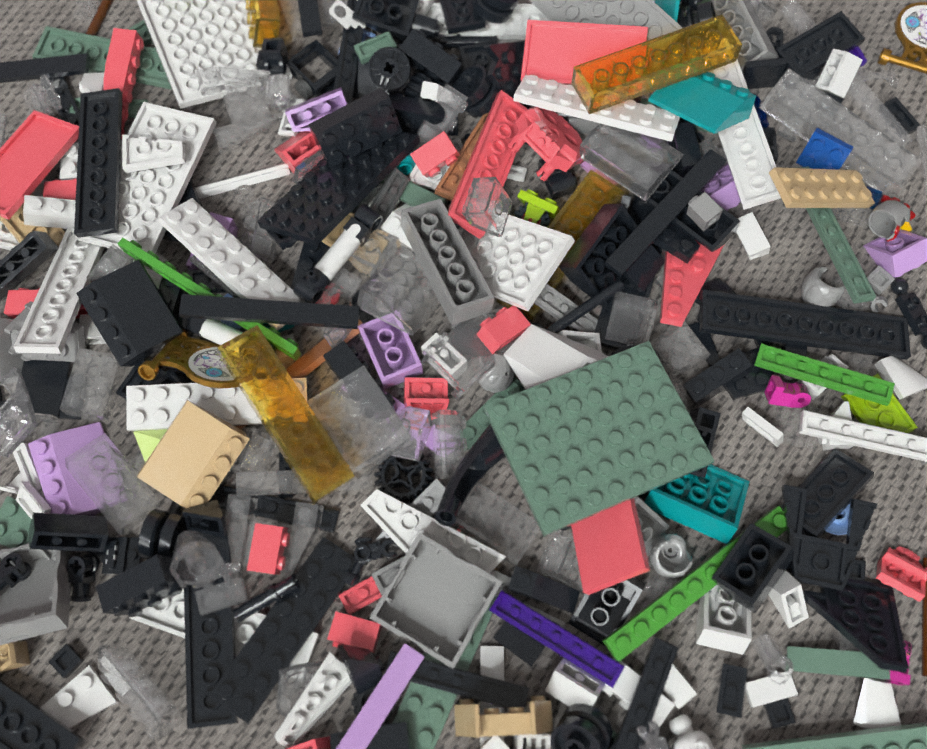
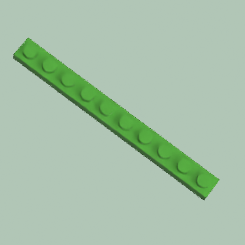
(186, 283)
(681, 594)

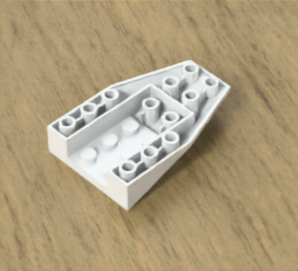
(546, 355)

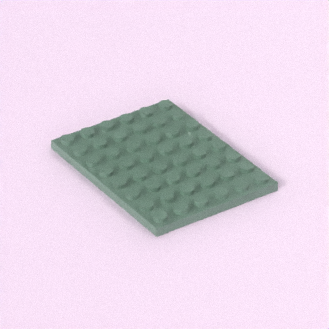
(597, 437)

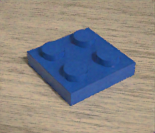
(824, 152)

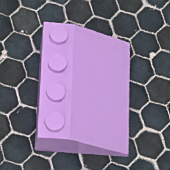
(58, 484)

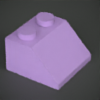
(900, 254)

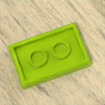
(879, 415)

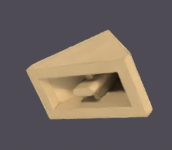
(13, 656)

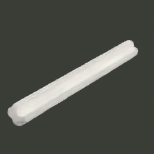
(245, 179)

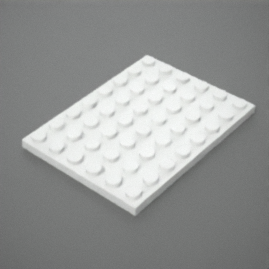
(198, 36)

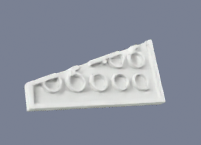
(405, 523)

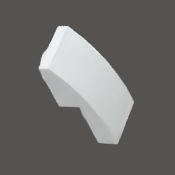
(678, 688)

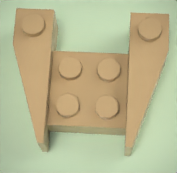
(492, 723)

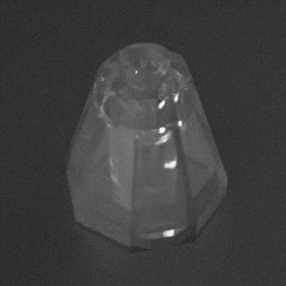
(195, 560)

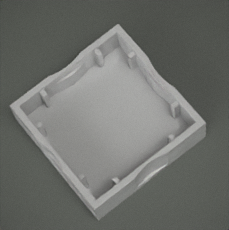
(41, 600)
(436, 600)

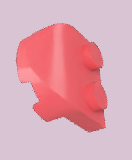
(426, 393)
(903, 572)

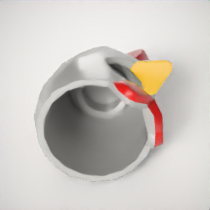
(895, 213)

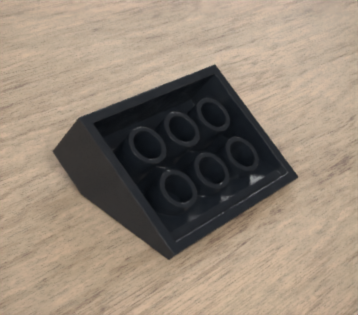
(586, 259)
(130, 313)

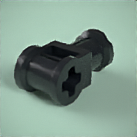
(9, 573)
(82, 576)

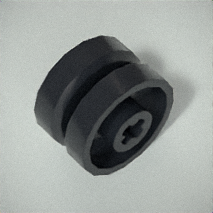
(495, 10)
(477, 88)
(160, 533)
(582, 728)

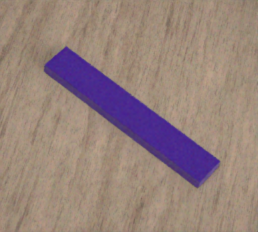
(557, 639)

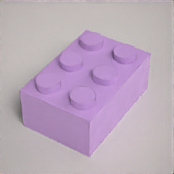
(390, 352)

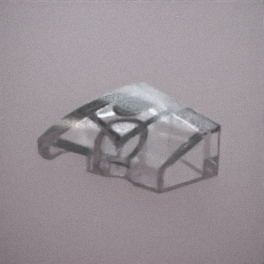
(293, 683)

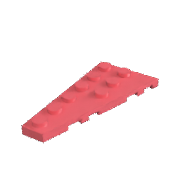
(683, 283)

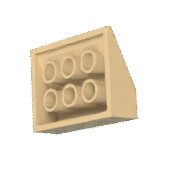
(193, 456)

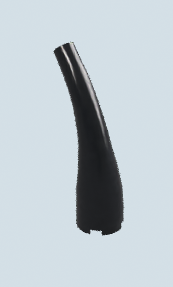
(471, 469)

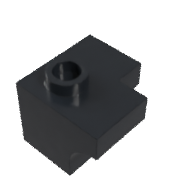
(273, 56)

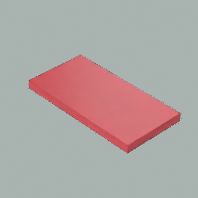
(557, 47)
(30, 157)
(610, 547)

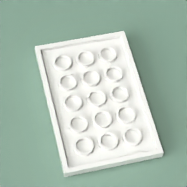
(519, 261)

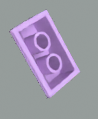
(723, 189)

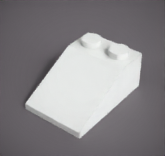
(723, 622)

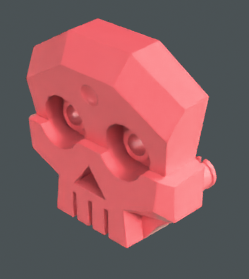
(550, 137)

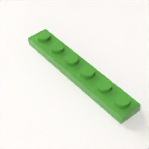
(825, 374)

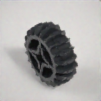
(395, 482)

